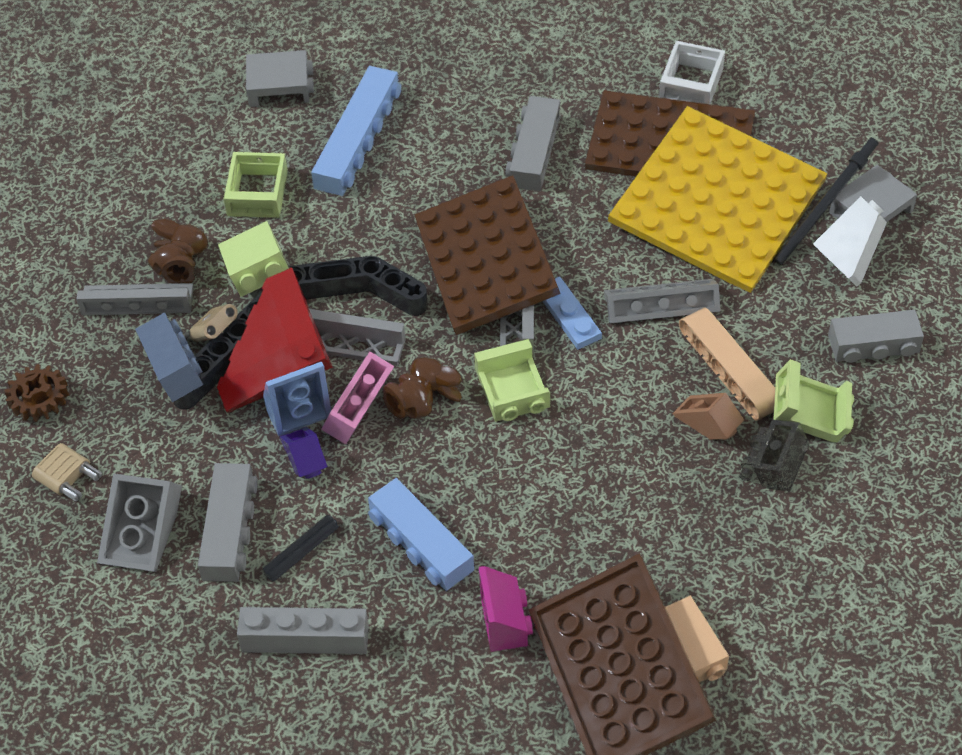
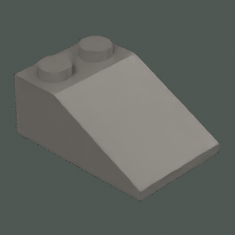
(138, 521)

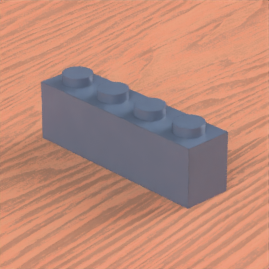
(170, 356)

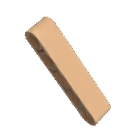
(730, 361)

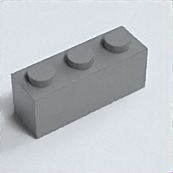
(875, 336)

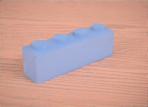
(421, 535)

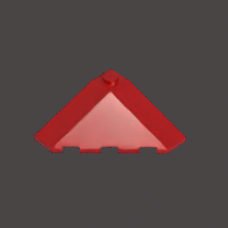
(275, 342)

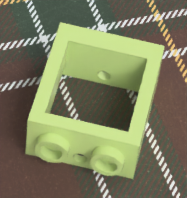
(255, 203)

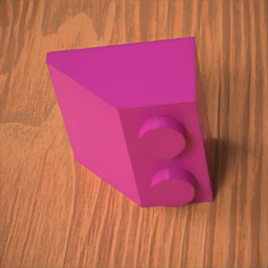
(503, 610)

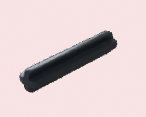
(300, 548)

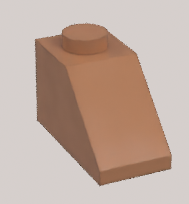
(710, 415)

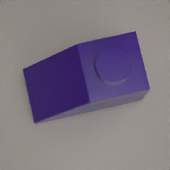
(304, 452)

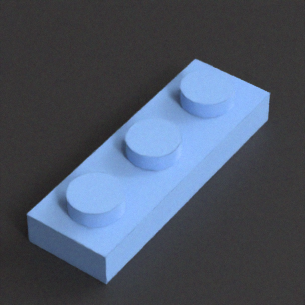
(572, 317)

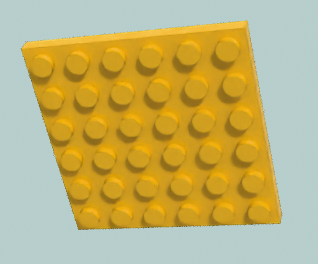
(718, 198)

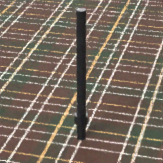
(856, 163)

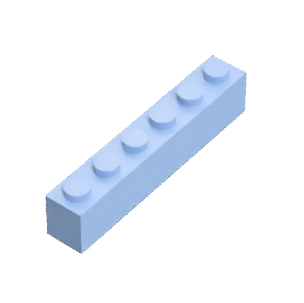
(356, 131)

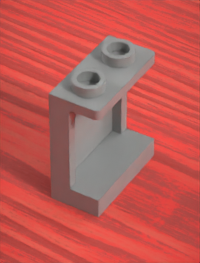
(278, 75)
(881, 188)

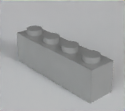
(534, 142)
(226, 522)
(303, 630)

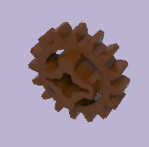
(36, 392)

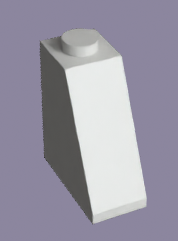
(853, 239)

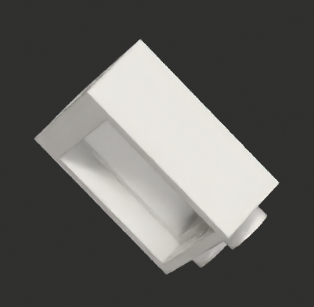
(688, 90)

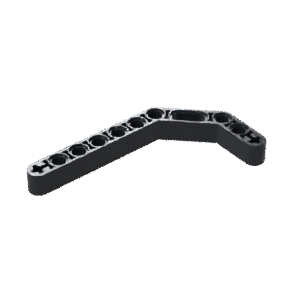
(315, 281)

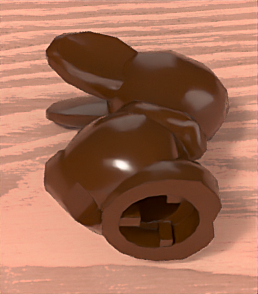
(175, 253)
(414, 394)

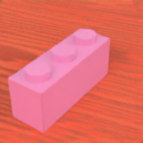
(357, 398)

